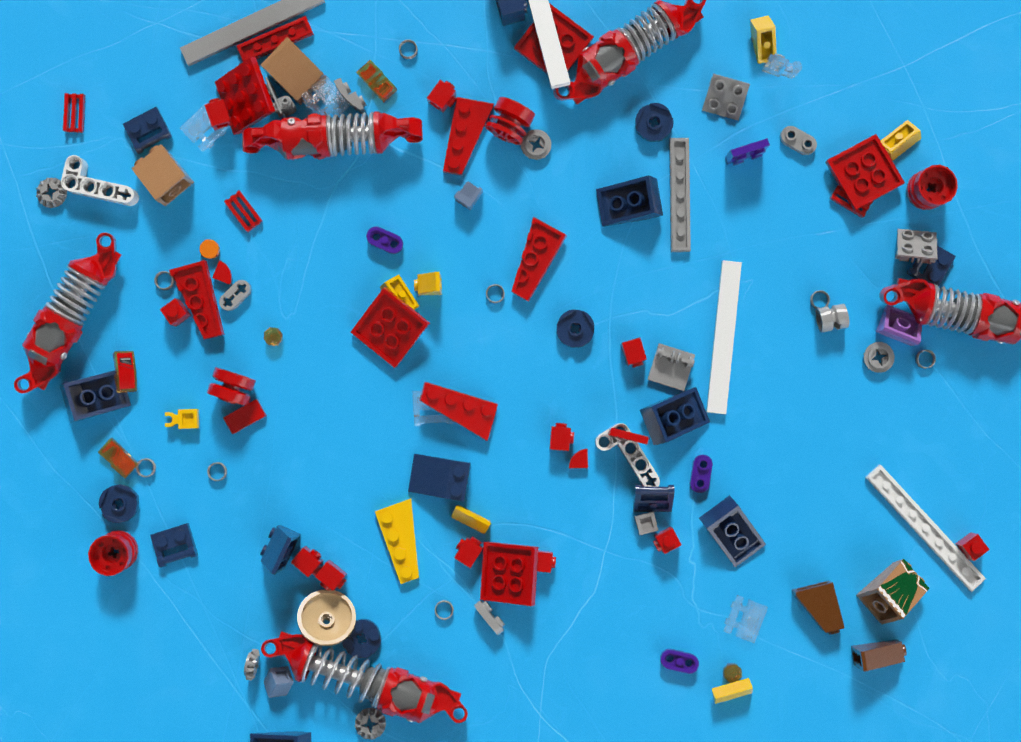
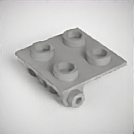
(725, 96)
(284, 105)
(916, 245)
(671, 367)

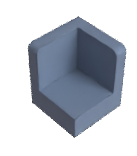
(468, 195)
(278, 681)

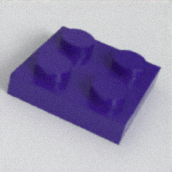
(751, 150)

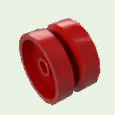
(231, 386)

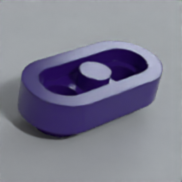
(385, 240)
(699, 473)
(678, 661)

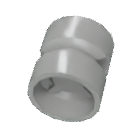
(831, 318)

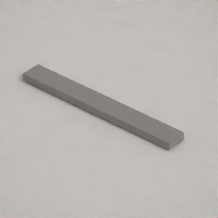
(245, 28)

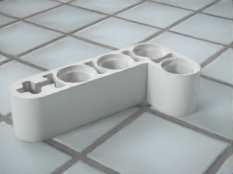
(100, 186)
(631, 458)

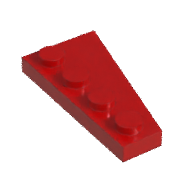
(467, 124)
(540, 250)
(199, 296)
(466, 410)

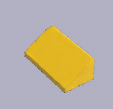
(901, 139)
(399, 288)
(471, 519)
(732, 690)

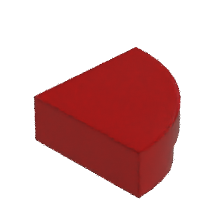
(223, 273)
(579, 459)

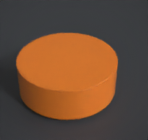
(209, 249)

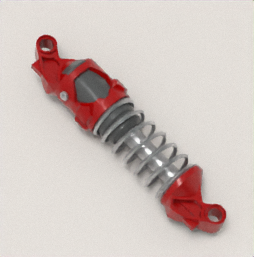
(388, 689)

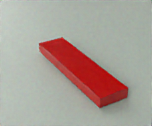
(268, 42)

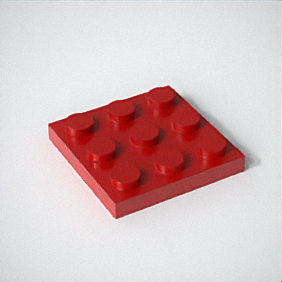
(571, 38)
(245, 95)
(865, 172)
(390, 327)
(509, 573)

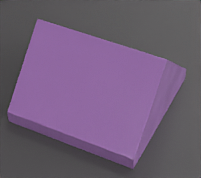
(899, 326)

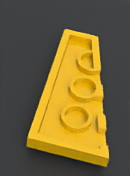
(399, 534)

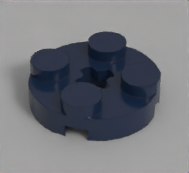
(649, 112)
(578, 318)
(108, 507)
(363, 649)

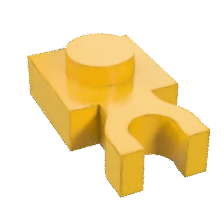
(185, 419)

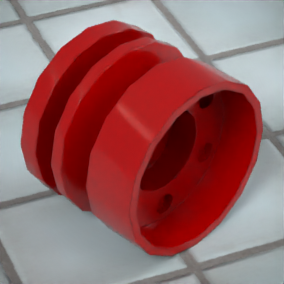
(511, 118)
(941, 183)
(102, 554)

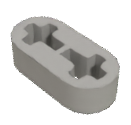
(232, 292)

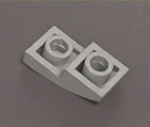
(353, 99)

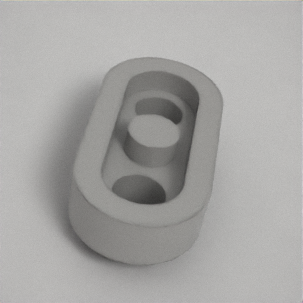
(797, 142)
(494, 622)

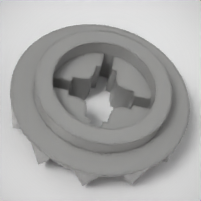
(533, 136)
(58, 196)
(882, 349)
(251, 664)
(375, 716)

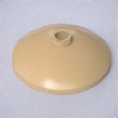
(326, 606)

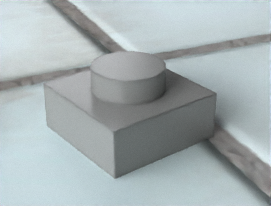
(646, 523)

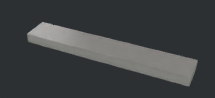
(680, 195)

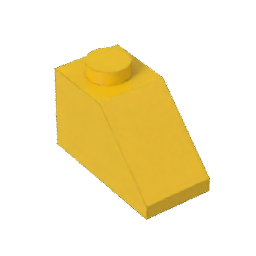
(763, 37)
(428, 284)

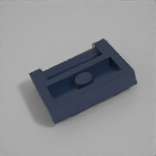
(144, 125)
(935, 271)
(653, 499)
(172, 538)

